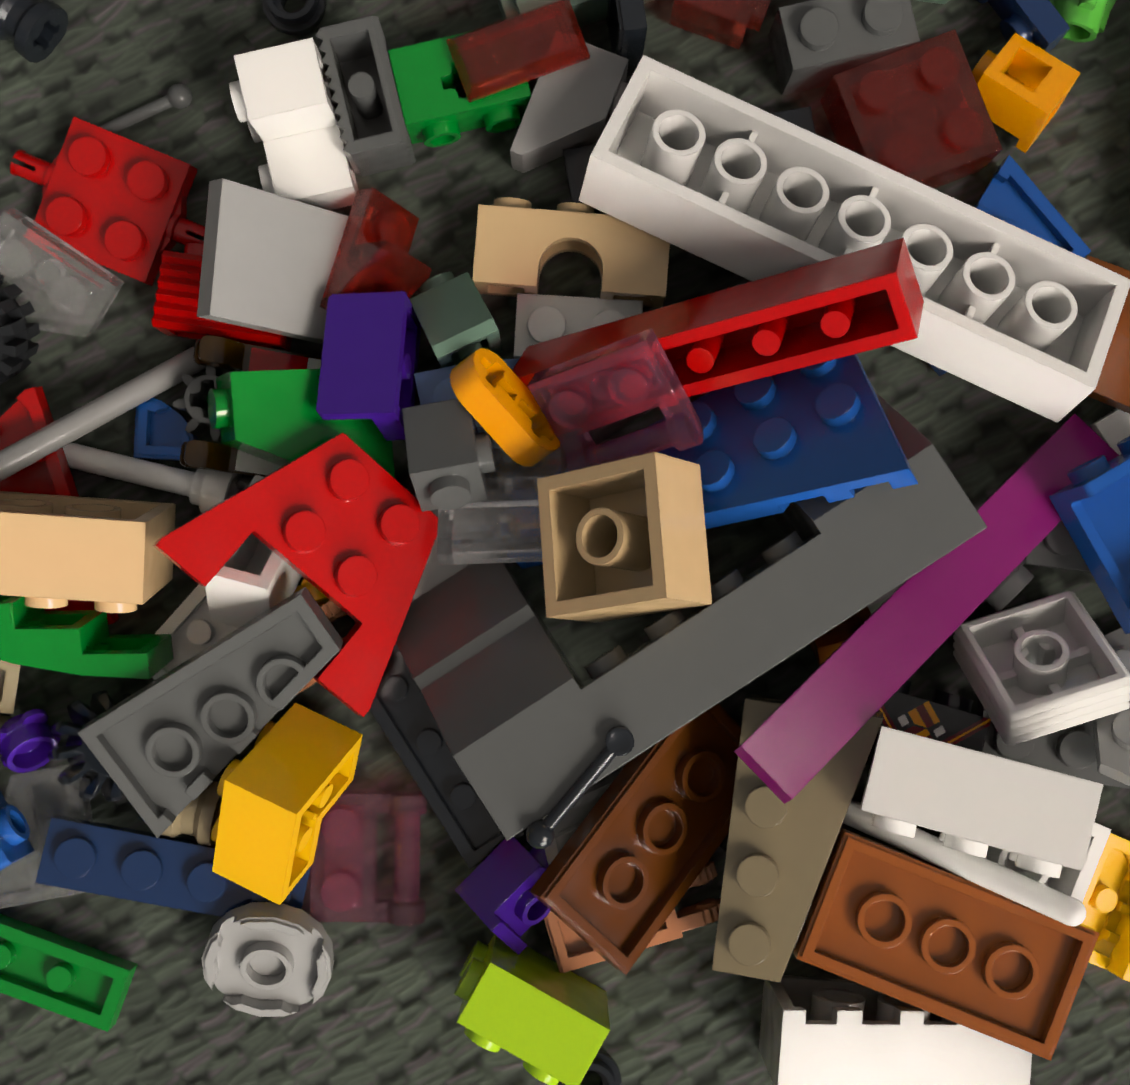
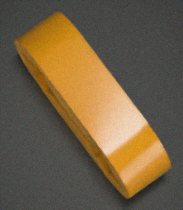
(503, 407)

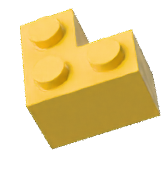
(278, 801)

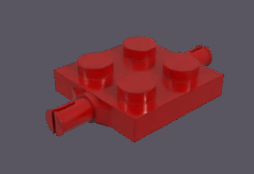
(113, 199)

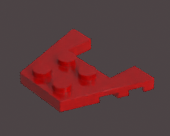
(344, 532)

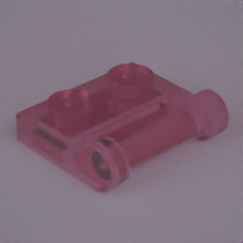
(610, 387)
(347, 857)

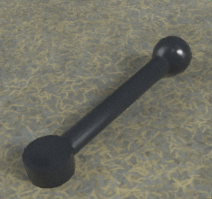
(618, 743)

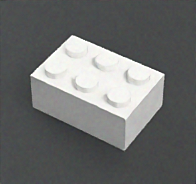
(981, 802)

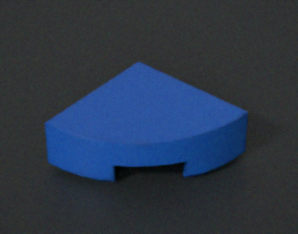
(159, 431)

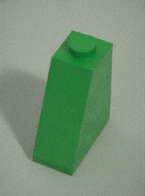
(277, 417)

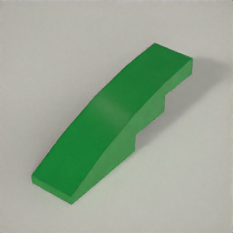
(77, 643)

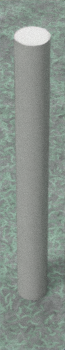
(96, 413)

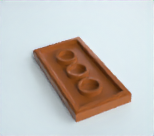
(944, 944)

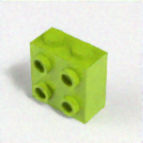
(532, 1011)

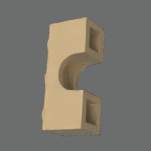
(518, 241)

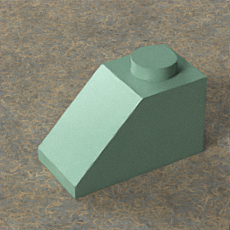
(455, 318)

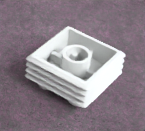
(1041, 667)

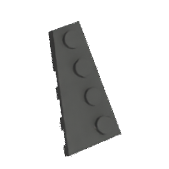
(196, 718)

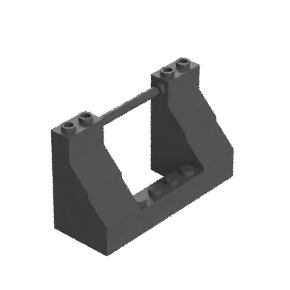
(532, 726)

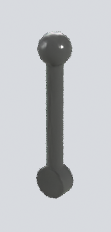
(177, 96)

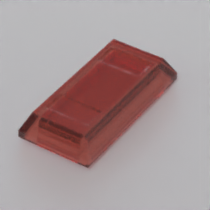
(518, 49)

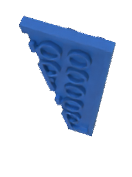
(791, 442)

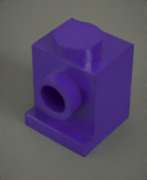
(501, 892)

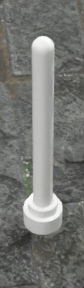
(202, 487)
(975, 869)

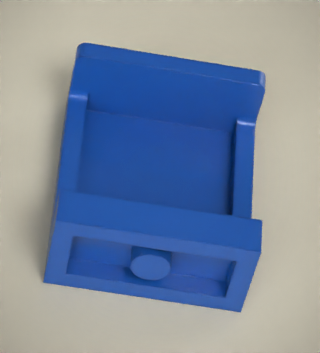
(1098, 520)

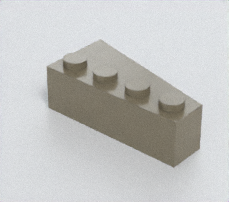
(779, 852)

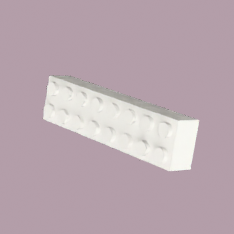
(782, 198)

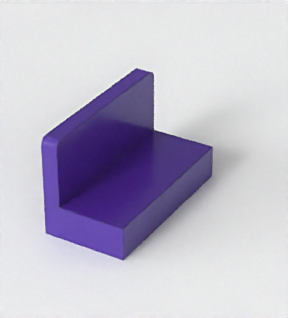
(369, 359)

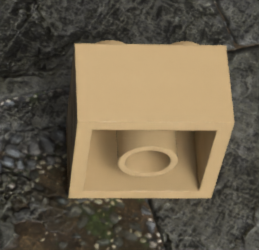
(624, 539)

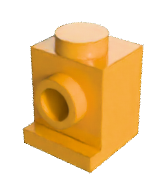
(1023, 88)

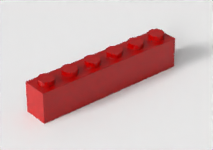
(768, 323)

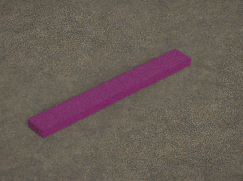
(915, 620)

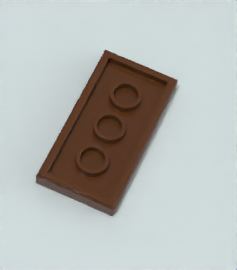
(646, 839)

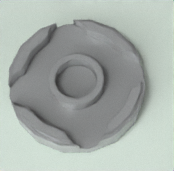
(268, 959)

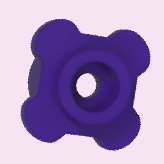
(26, 741)

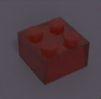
(915, 112)

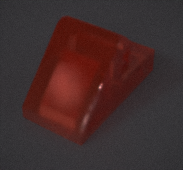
(376, 250)

